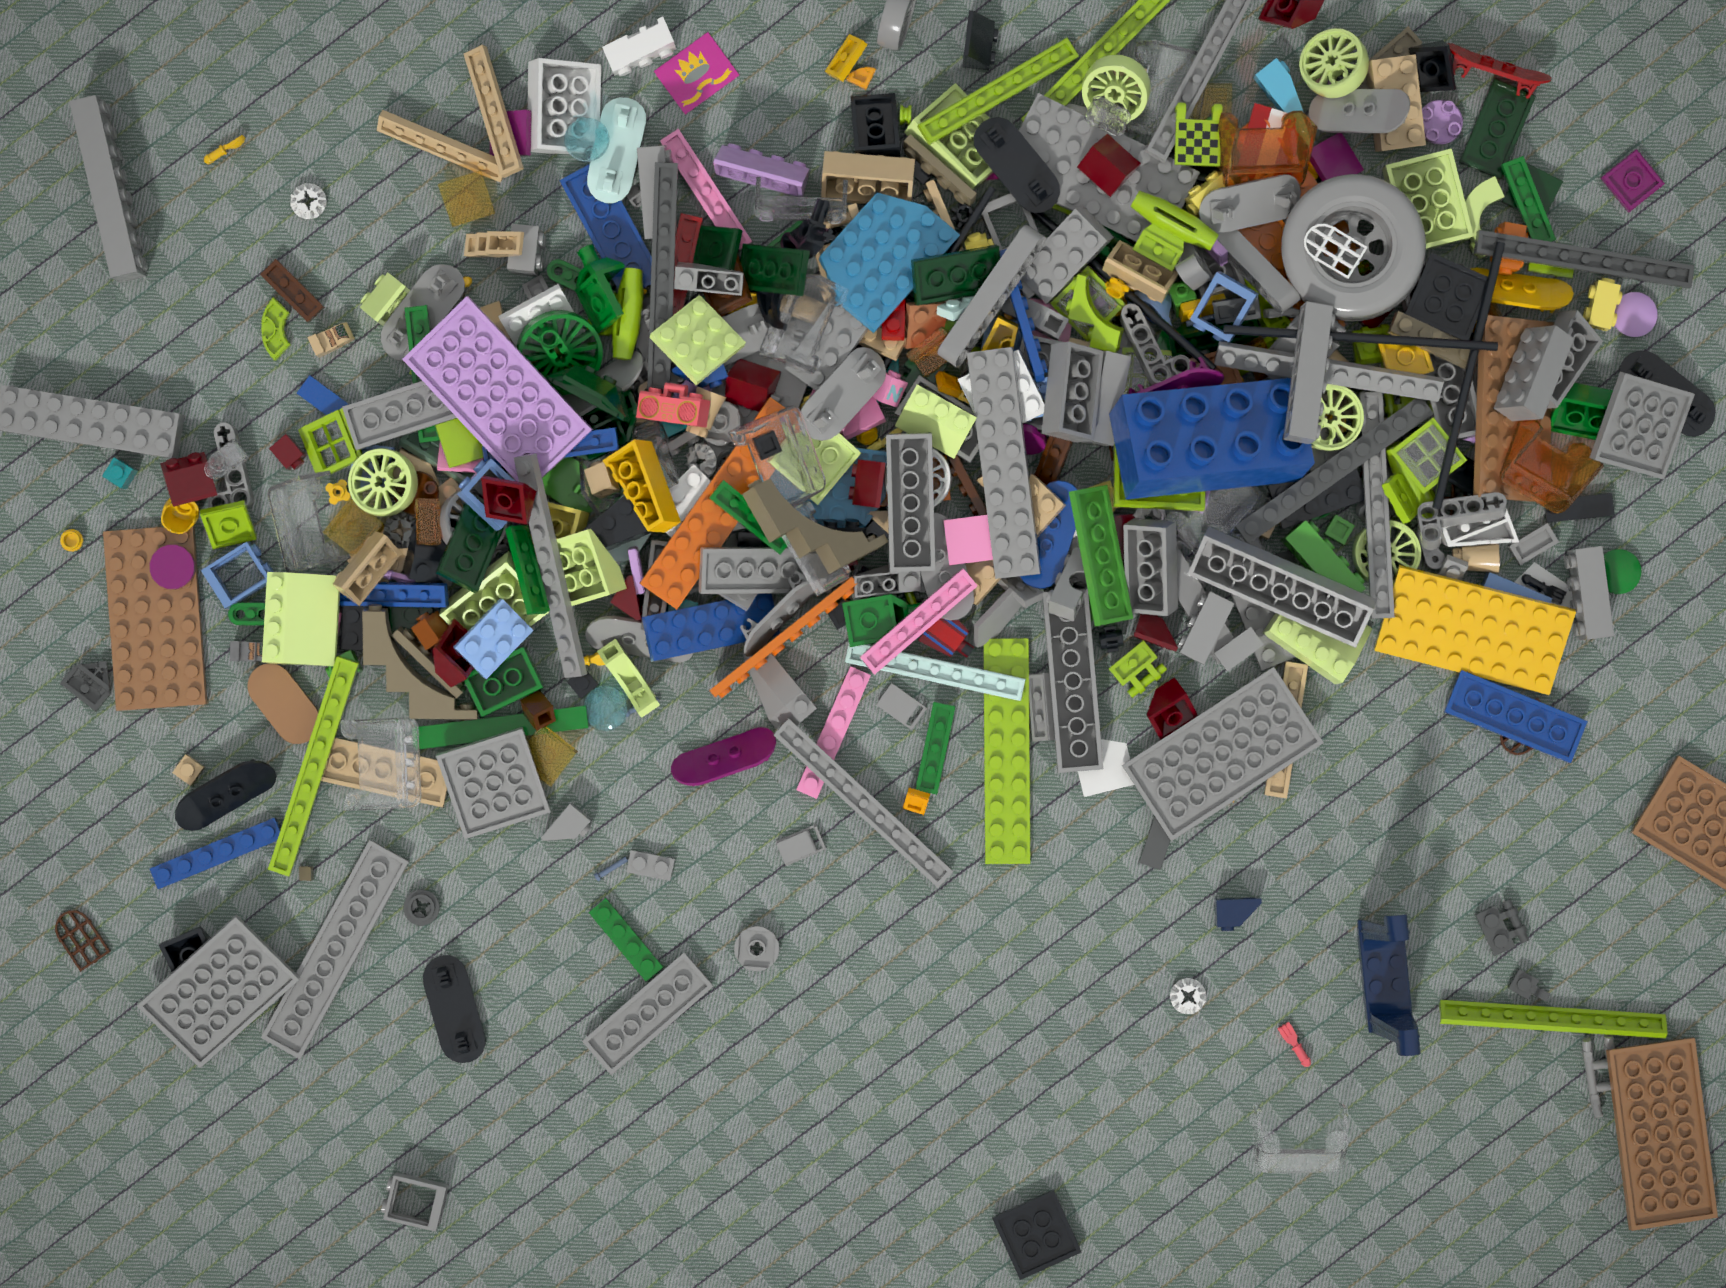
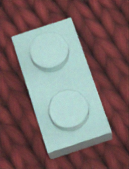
(954, 308)

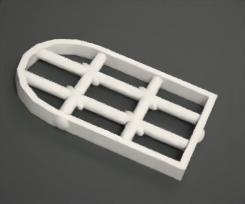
(1345, 247)

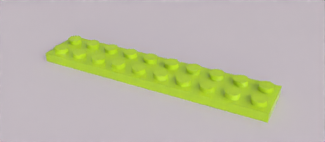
(1007, 757)

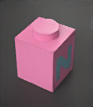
(891, 389)

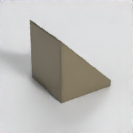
(306, 873)

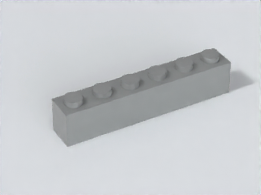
(1308, 373)
(1189, 592)

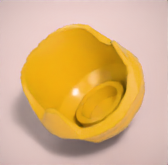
(179, 518)

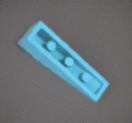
(1278, 86)

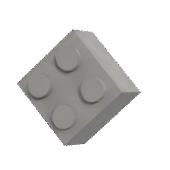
(531, 259)

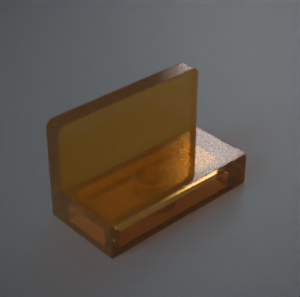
(926, 353)

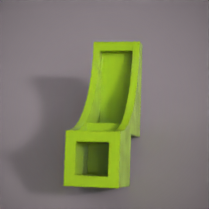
(1081, 308)

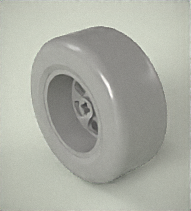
(1395, 223)

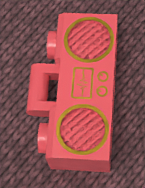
(663, 408)

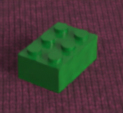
(507, 684)

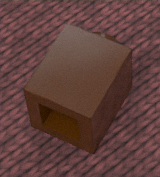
(538, 710)

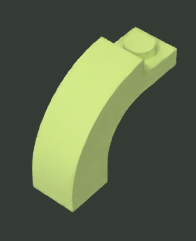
(1476, 201)
(629, 677)

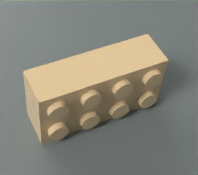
(1403, 75)
(866, 176)

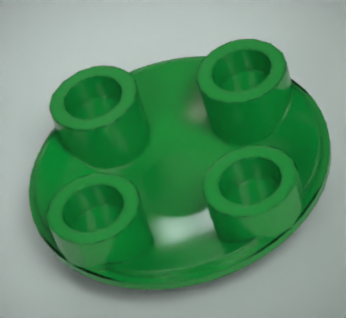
(1622, 571)

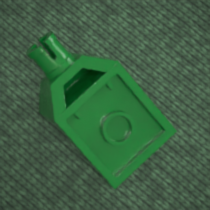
(595, 290)
(873, 617)

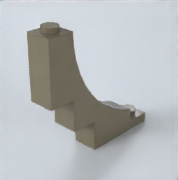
(780, 518)
(425, 698)

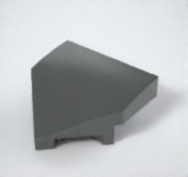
(88, 683)

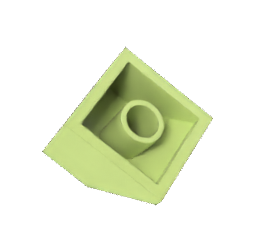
(384, 298)

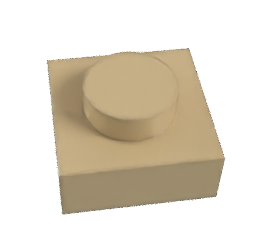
(188, 769)

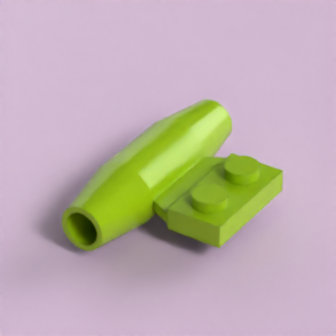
(1168, 230)
(627, 327)
(1403, 492)

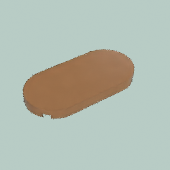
(283, 702)

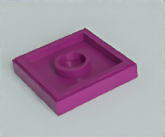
(521, 127)
(1334, 158)
(1632, 180)

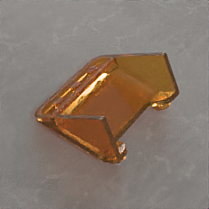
(1266, 151)
(1545, 471)

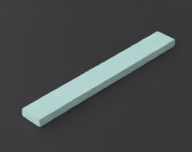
(946, 673)

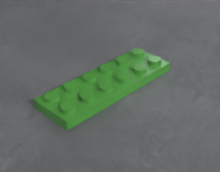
(1101, 555)

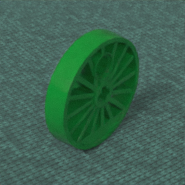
(566, 343)

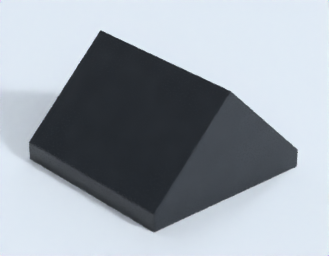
(1434, 66)
(182, 946)

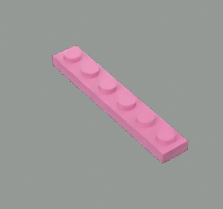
(702, 184)
(918, 621)
(836, 725)

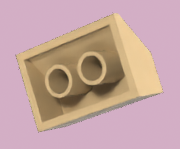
(1139, 272)
(367, 567)

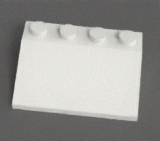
(557, 97)

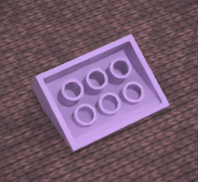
(774, 172)

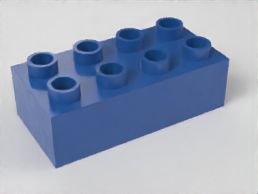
(1206, 439)

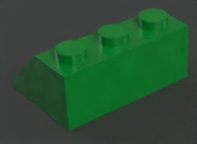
(1581, 411)

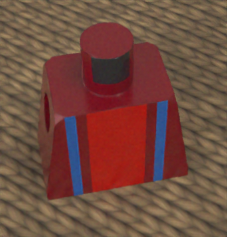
(947, 637)

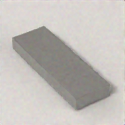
(1040, 707)

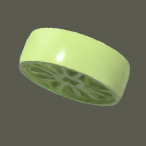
(1326, 66)
(1117, 87)
(1332, 425)
(408, 474)
(1359, 548)

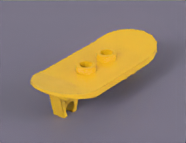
(1530, 291)

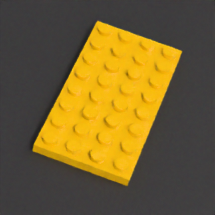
(1475, 630)

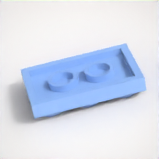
(493, 638)

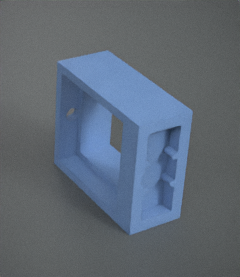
(1234, 286)
(466, 485)
(219, 587)

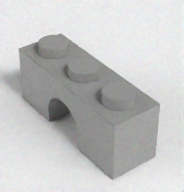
(1066, 600)

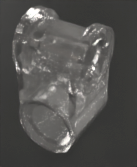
(1106, 115)
(227, 458)

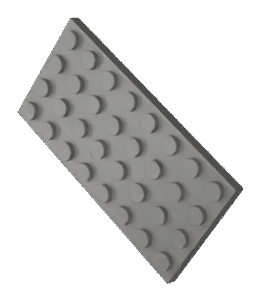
(1062, 142)
(1222, 754)

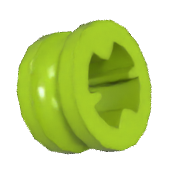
(905, 114)

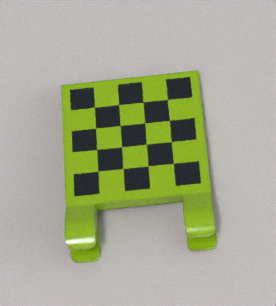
(1197, 140)

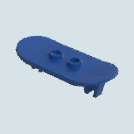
(1054, 540)

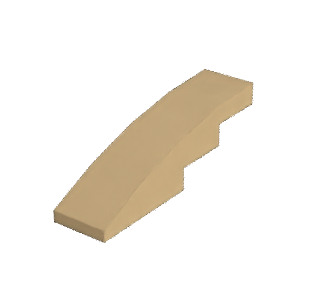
(494, 244)

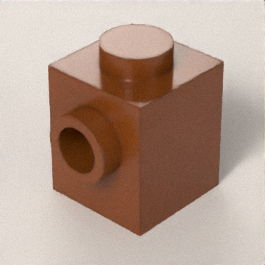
(429, 629)

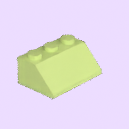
(933, 414)

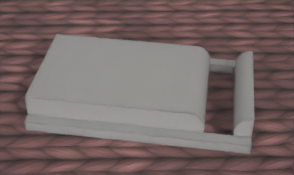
(900, 705)
(799, 845)

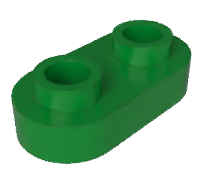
(568, 276)
(251, 611)

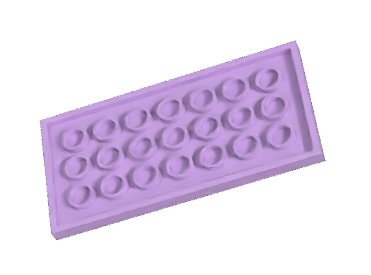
(496, 390)

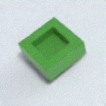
(1339, 529)

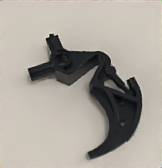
(809, 236)

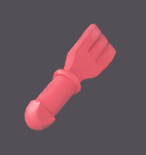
(1290, 1037)

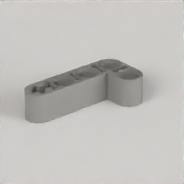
(1193, 267)
(1148, 345)
(244, 484)
(1462, 516)

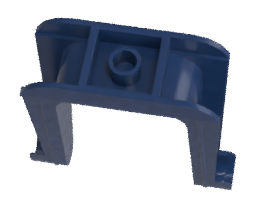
(1387, 982)

